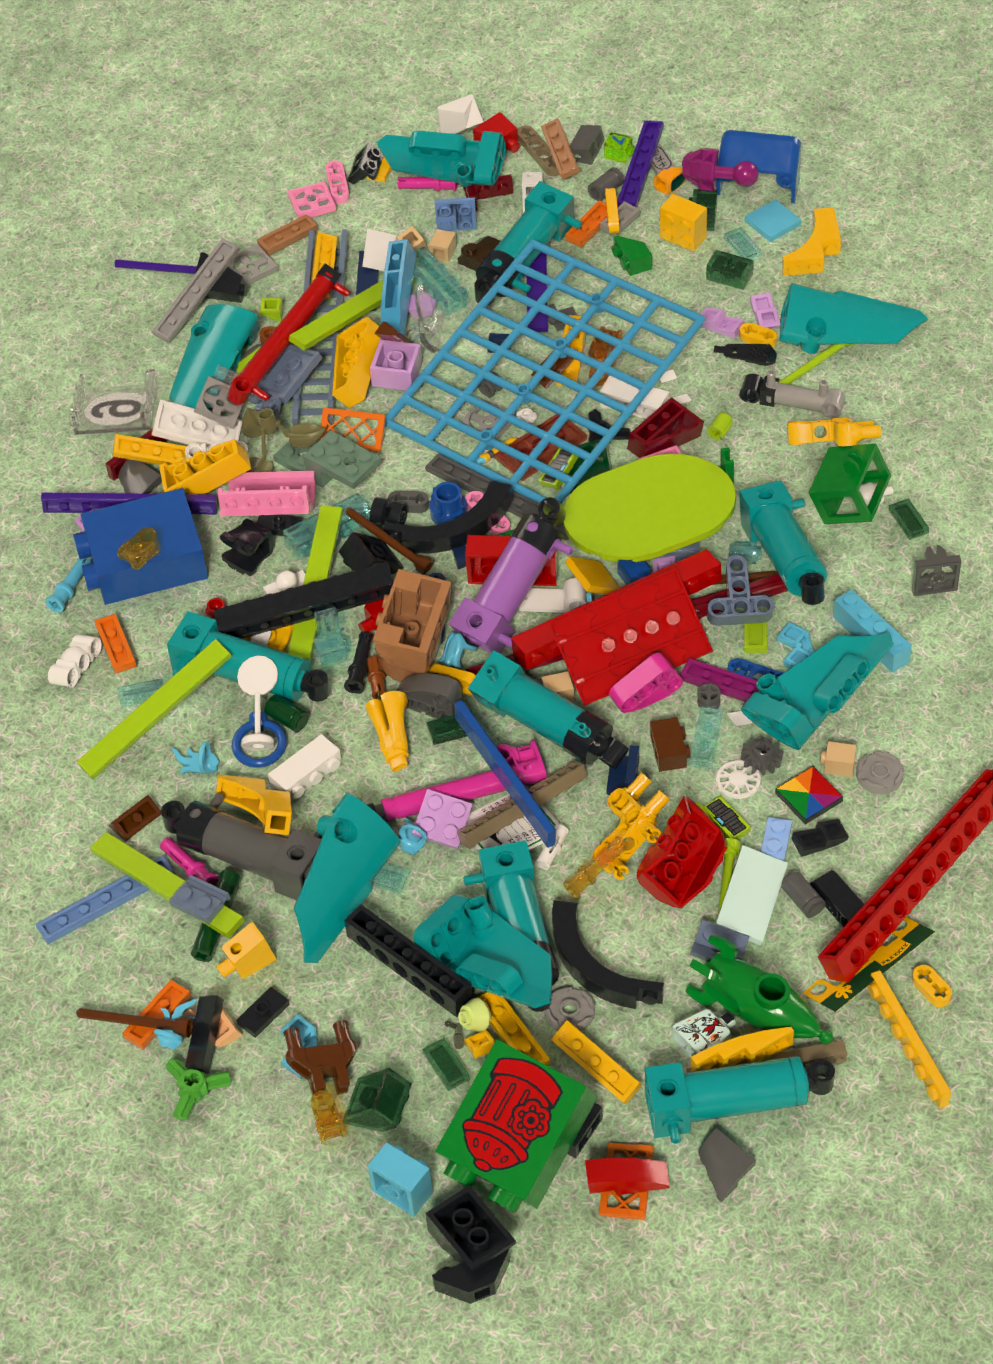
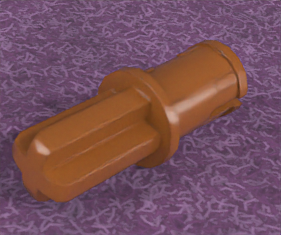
(376, 676)

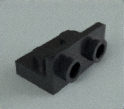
(365, 164)

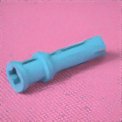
(64, 590)

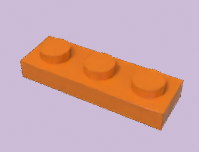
(590, 225)
(115, 643)
(168, 998)

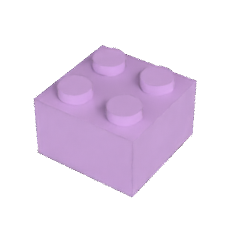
(395, 364)

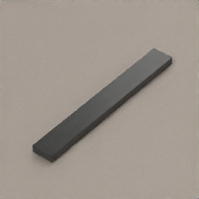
(473, 481)

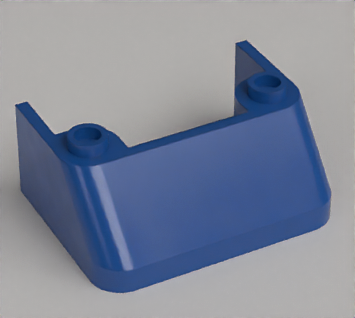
(768, 152)

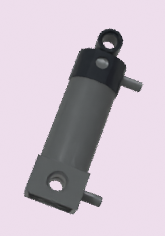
(243, 843)

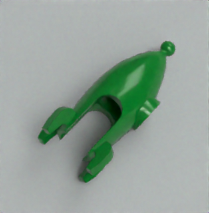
(754, 994)

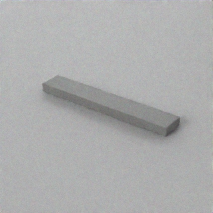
(196, 290)

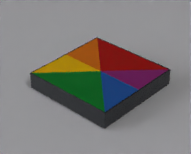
(809, 795)

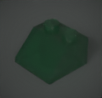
(378, 1101)

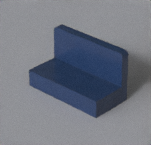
(625, 772)

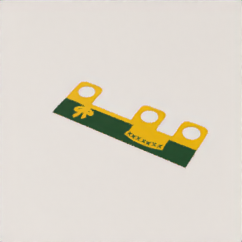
(881, 960)

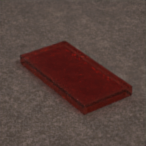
(528, 442)

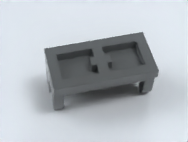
(587, 143)

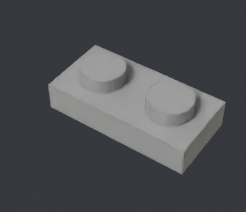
(627, 214)

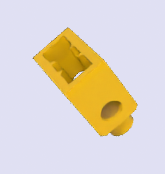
(246, 953)

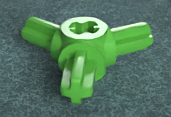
(193, 1086)

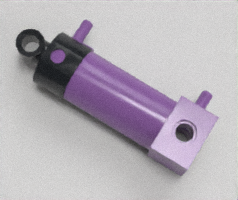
(531, 545)

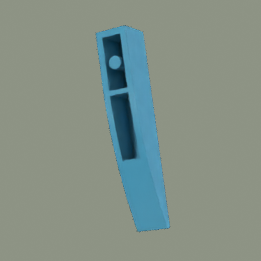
(397, 284)

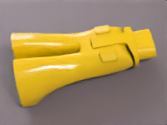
(389, 724)

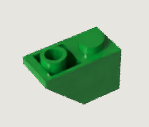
(633, 255)

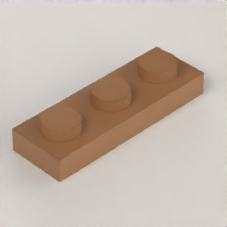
(287, 234)

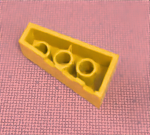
(353, 361)
(206, 470)

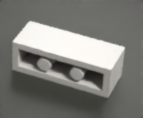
(625, 393)
(306, 767)

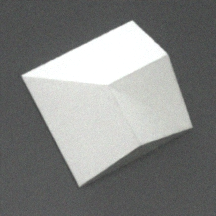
(459, 116)

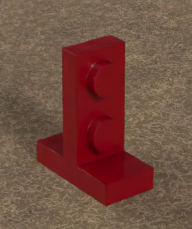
(502, 187)

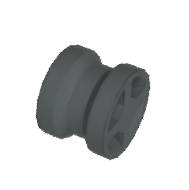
(488, 388)
(709, 696)

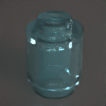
(748, 550)

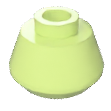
(475, 1015)

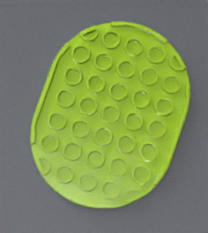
(649, 507)

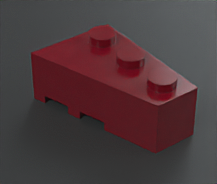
(665, 428)

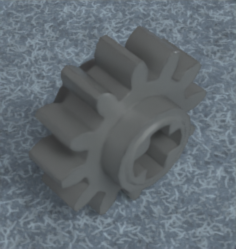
(761, 755)

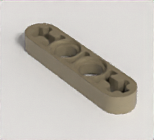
(536, 152)

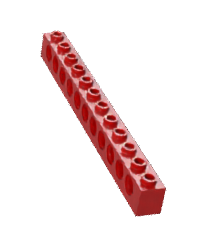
(910, 882)

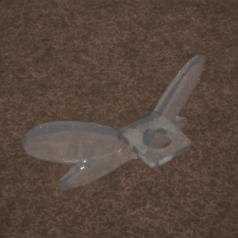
(428, 322)

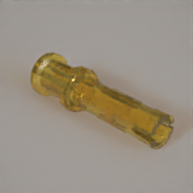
(587, 874)

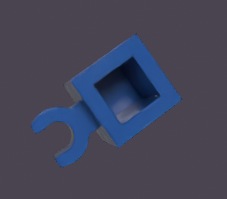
(632, 571)

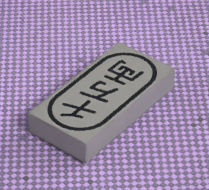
(661, 160)

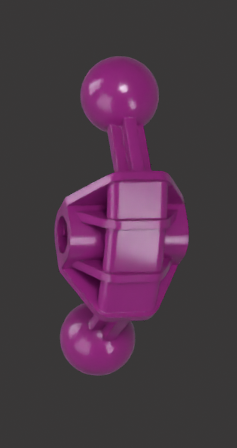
(703, 170)

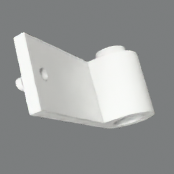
(555, 600)

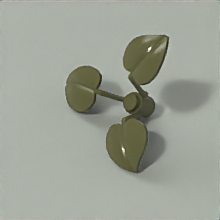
(264, 423)

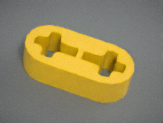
(757, 334)
(929, 987)

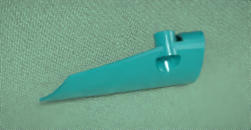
(446, 156)
(842, 318)
(223, 335)
(819, 685)
(341, 875)
(487, 951)

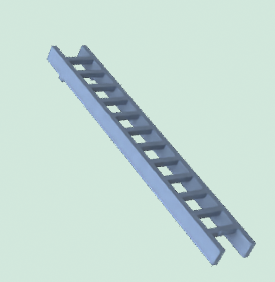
(298, 396)

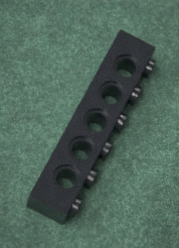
(408, 960)

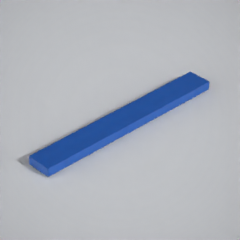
(505, 774)

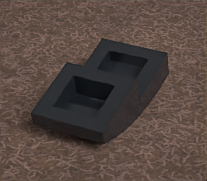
(824, 836)

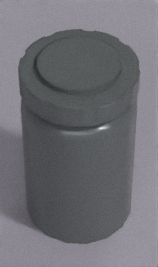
(611, 179)
(803, 894)

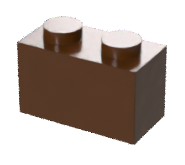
(668, 744)

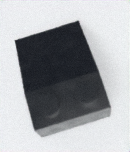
(468, 1229)

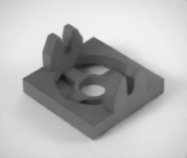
(949, 582)

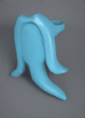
(453, 650)
(198, 762)
(409, 842)
(167, 1037)

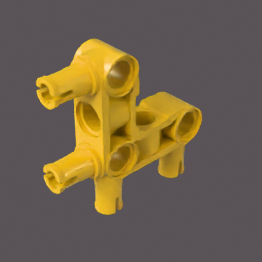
(841, 430)
(636, 822)

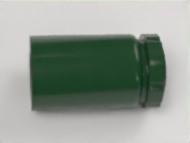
(286, 713)

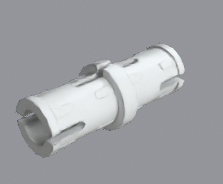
(546, 858)

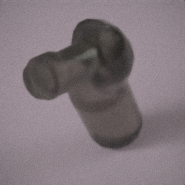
(458, 1035)

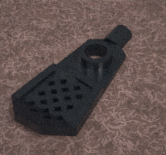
(752, 353)

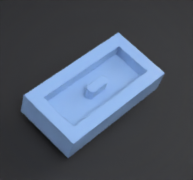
(776, 838)

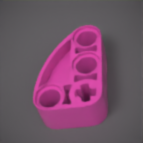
(646, 684)

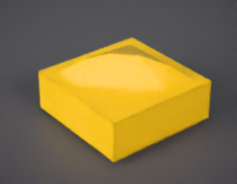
(479, 1043)

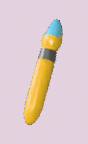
(485, 457)

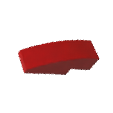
(626, 1175)

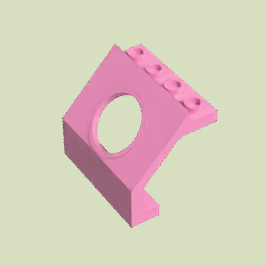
(269, 494)

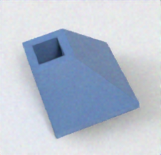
(456, 214)

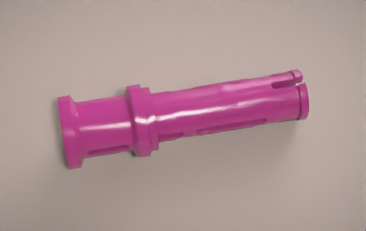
(426, 183)
(184, 860)

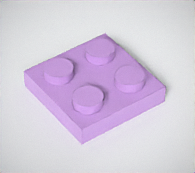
(442, 818)

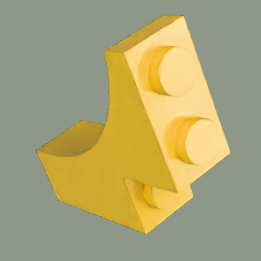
(823, 241)
(269, 806)

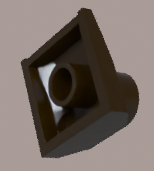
(474, 253)

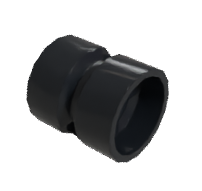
(384, 511)

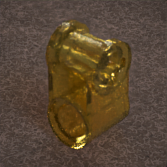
(140, 548)
(327, 1120)

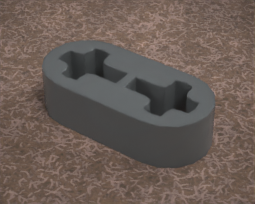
(412, 499)

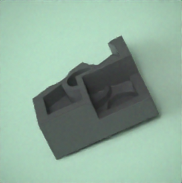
(138, 477)
(724, 1163)

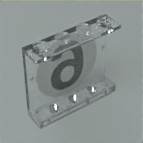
(113, 407)

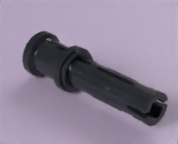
(358, 670)

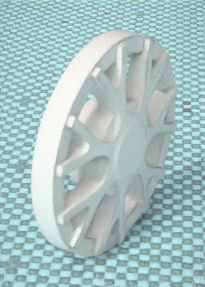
(737, 779)

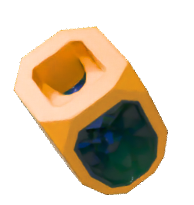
(669, 180)

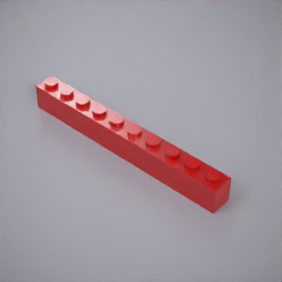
(539, 644)

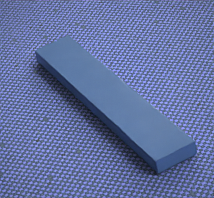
(93, 906)

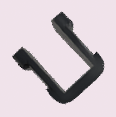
(249, 545)

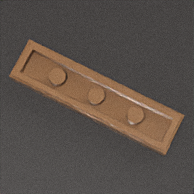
(560, 148)

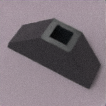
(475, 1285)

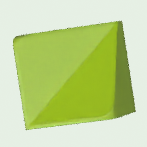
(272, 308)

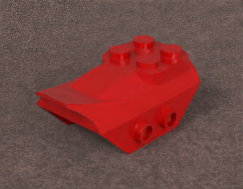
(683, 856)

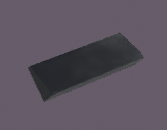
(204, 1033)

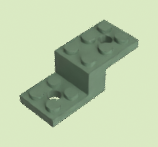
(330, 460)

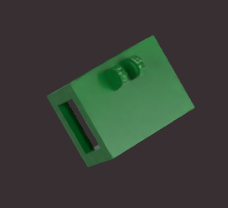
(842, 475)

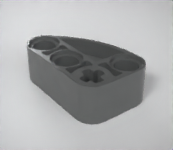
(431, 694)

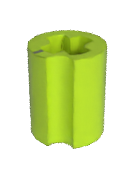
(720, 426)

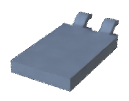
(286, 377)

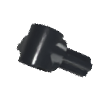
(595, 416)

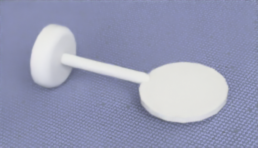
(257, 678)

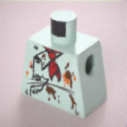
(702, 1031)

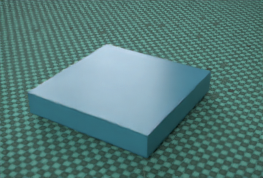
(772, 220)

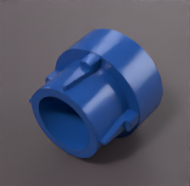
(447, 503)

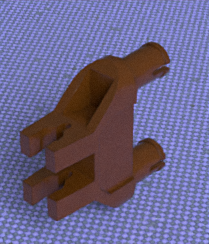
(324, 1060)

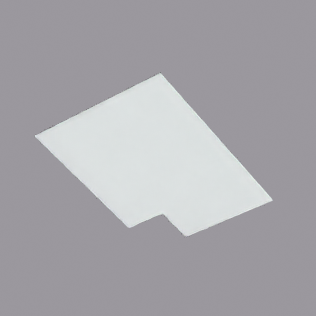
(376, 249)

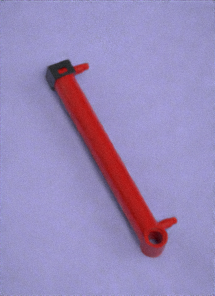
(278, 341)

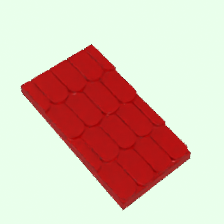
(624, 629)

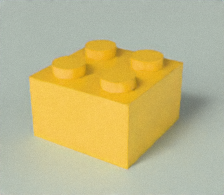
(683, 222)

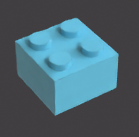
(400, 1178)

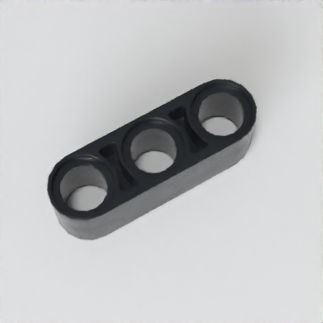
(838, 896)

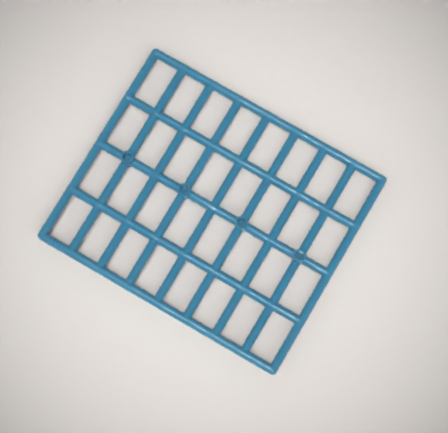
(524, 390)

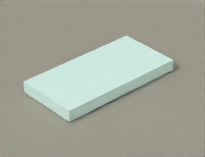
(751, 894)

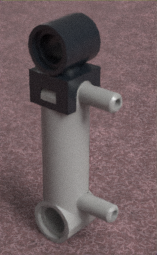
(772, 392)

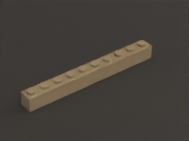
(510, 812)
(833, 1052)

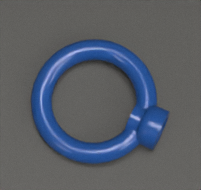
(265, 724)

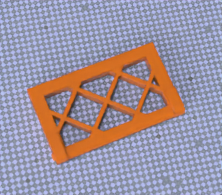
(364, 417)
(623, 1210)

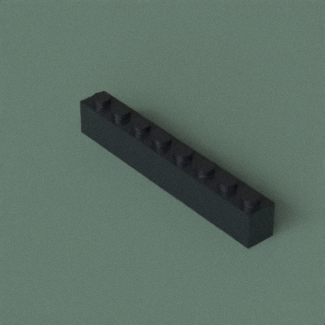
(301, 602)

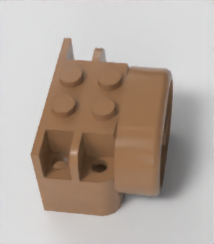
(411, 624)

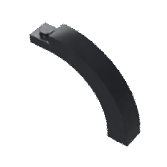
(455, 532)
(589, 972)

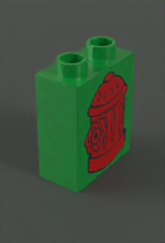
(515, 1127)

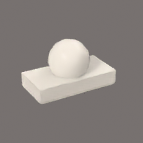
(285, 580)

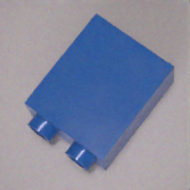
(107, 528)

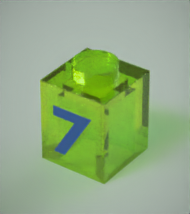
(618, 147)

